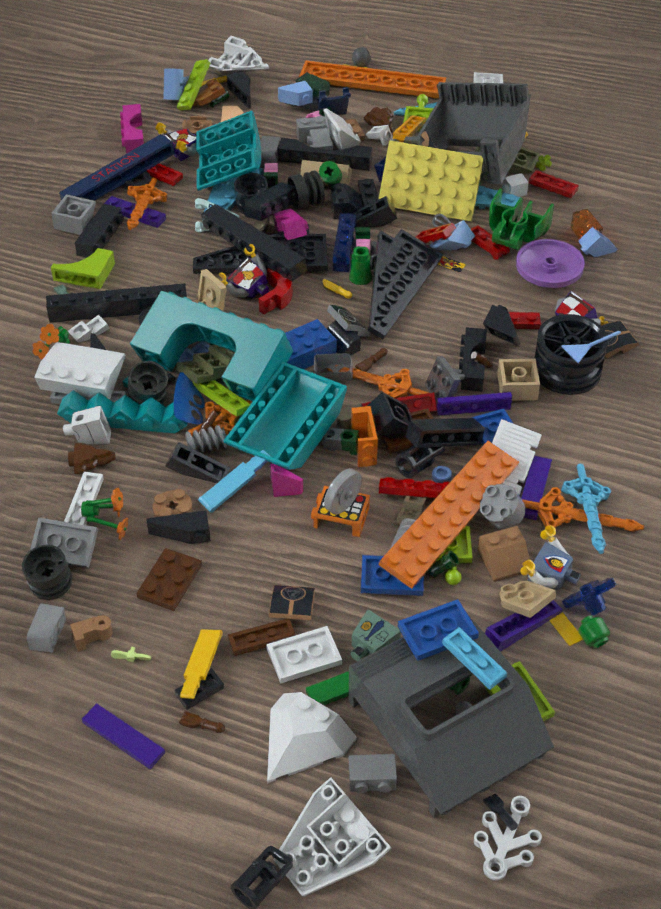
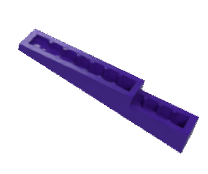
(518, 626)

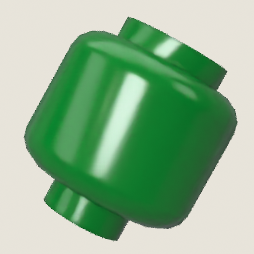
(594, 631)

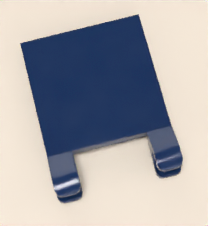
(337, 104)

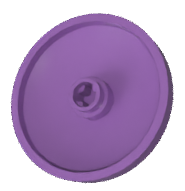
(550, 263)

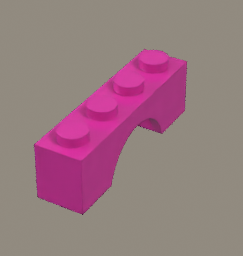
(130, 119)
(290, 223)

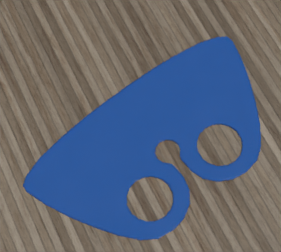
(183, 394)

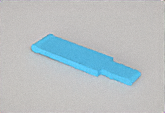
(231, 483)

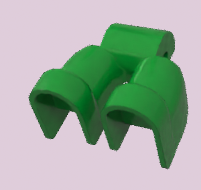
(510, 231)

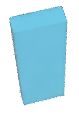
(474, 658)

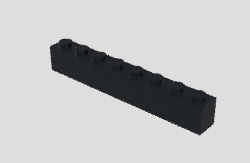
(241, 234)
(106, 303)

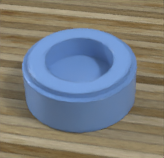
(441, 474)

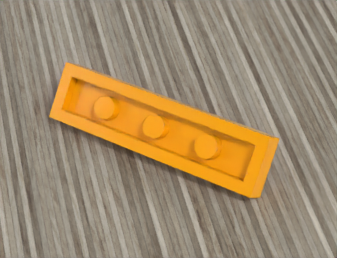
(409, 128)

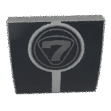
(347, 320)

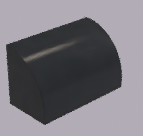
(347, 341)

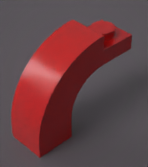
(279, 296)

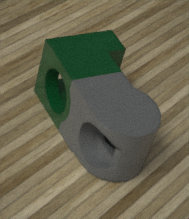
(341, 440)

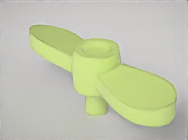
(130, 656)

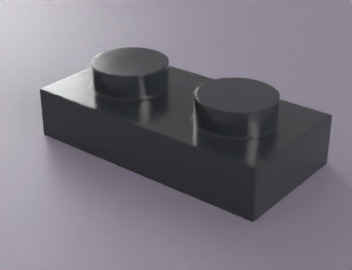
(207, 688)

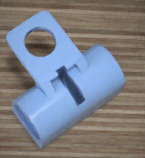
(174, 83)

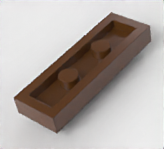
(260, 636)

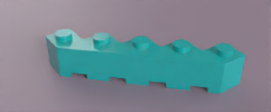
(125, 412)

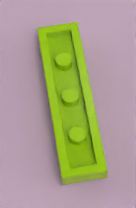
(193, 85)
(223, 397)

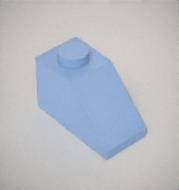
(295, 94)
(596, 244)

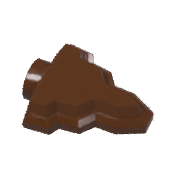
(380, 117)
(88, 457)

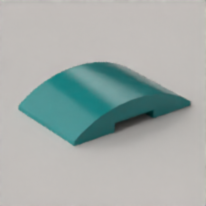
(228, 150)

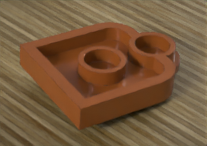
(209, 92)

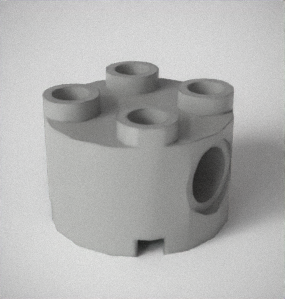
(502, 506)

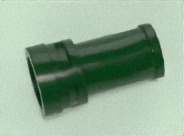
(220, 99)
(446, 562)

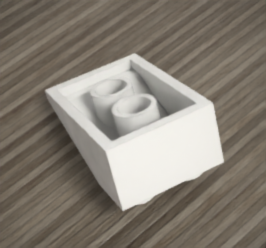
(340, 131)

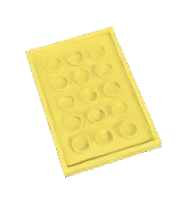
(431, 180)

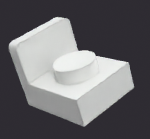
(380, 132)

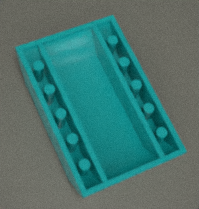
(288, 417)

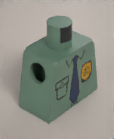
(372, 635)

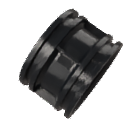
(556, 367)

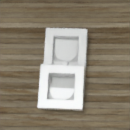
(82, 331)

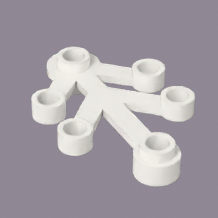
(506, 842)

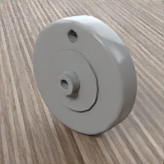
(343, 491)

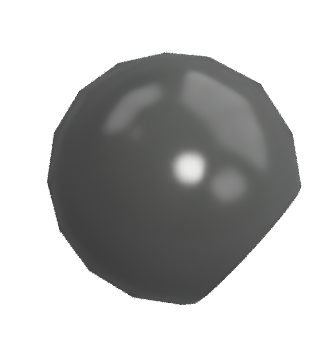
(361, 57)

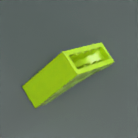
(87, 272)

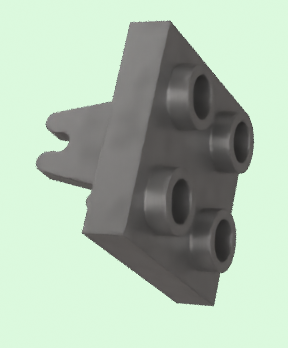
(443, 379)

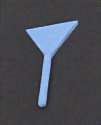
(577, 352)

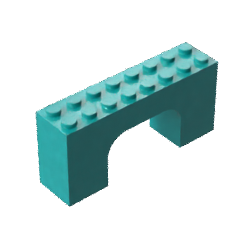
(179, 321)

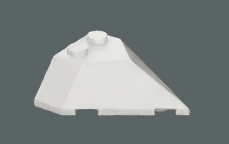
(236, 57)
(304, 735)

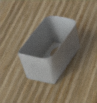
(330, 361)
(46, 628)

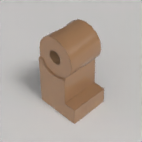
(91, 630)

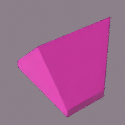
(285, 482)

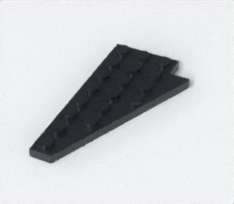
(227, 260)
(399, 273)

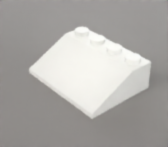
(79, 369)

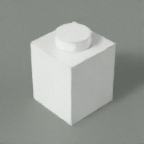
(515, 185)

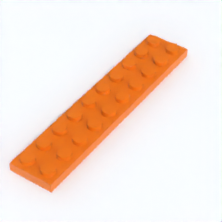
(374, 79)
(447, 515)

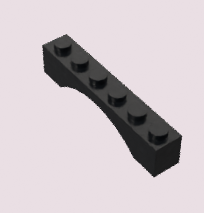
(294, 152)

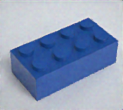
(308, 342)

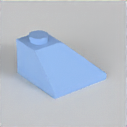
(460, 238)

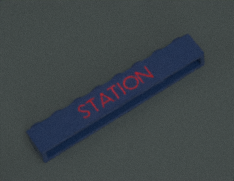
(121, 169)

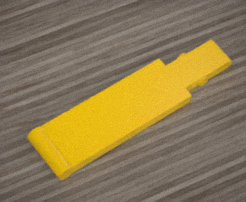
(200, 661)

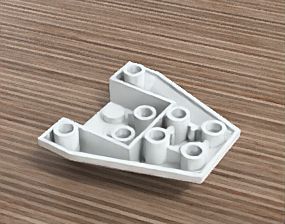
(330, 841)

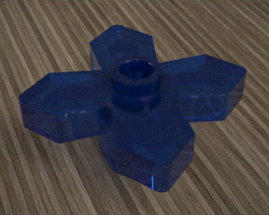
(591, 596)

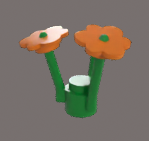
(50, 335)
(92, 508)

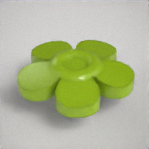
(543, 162)

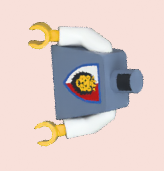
(552, 563)

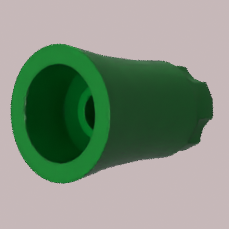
(360, 267)

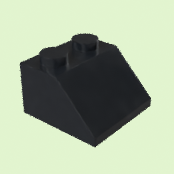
(344, 199)
(499, 323)
(390, 416)

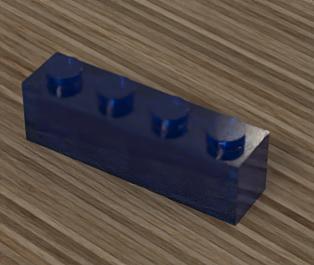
(344, 243)

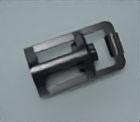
(424, 456)
(266, 872)

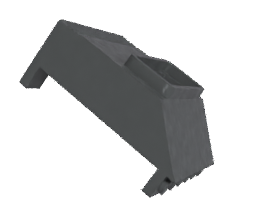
(480, 116)
(464, 751)

